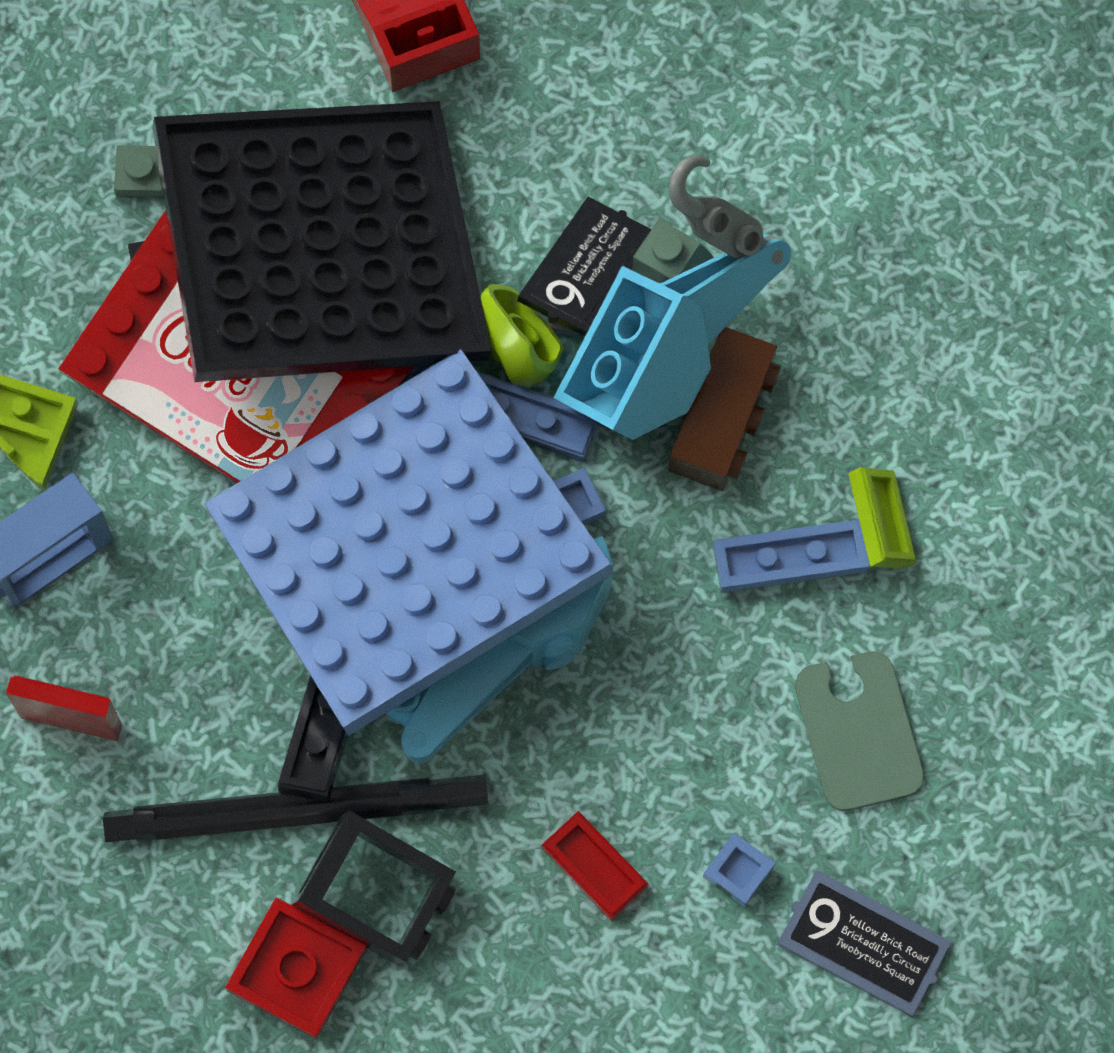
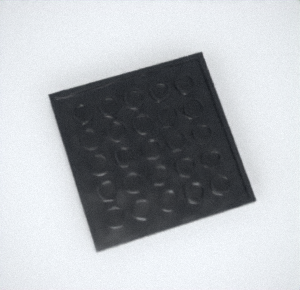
(318, 240)

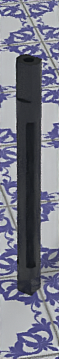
(283, 810)

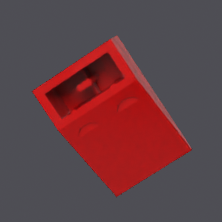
(419, 37)

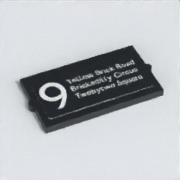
(583, 265)

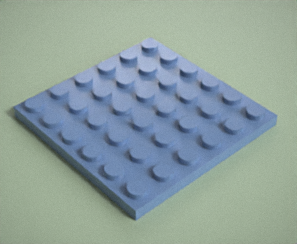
(407, 541)

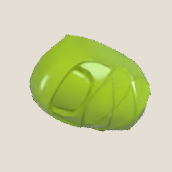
(519, 337)

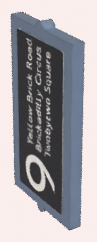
(864, 943)

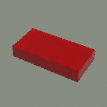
(594, 866)

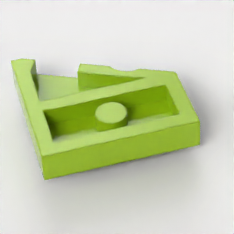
(33, 426)

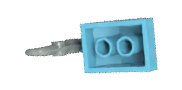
(652, 338)

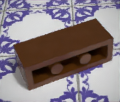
(725, 410)

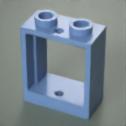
(49, 539)

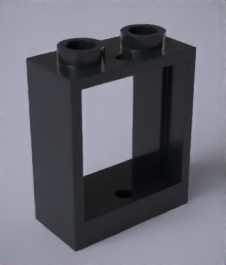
(437, 898)

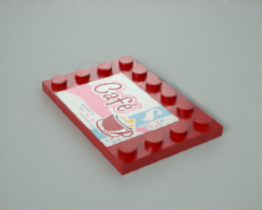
(142, 365)

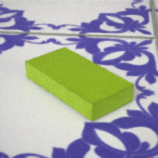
(882, 518)

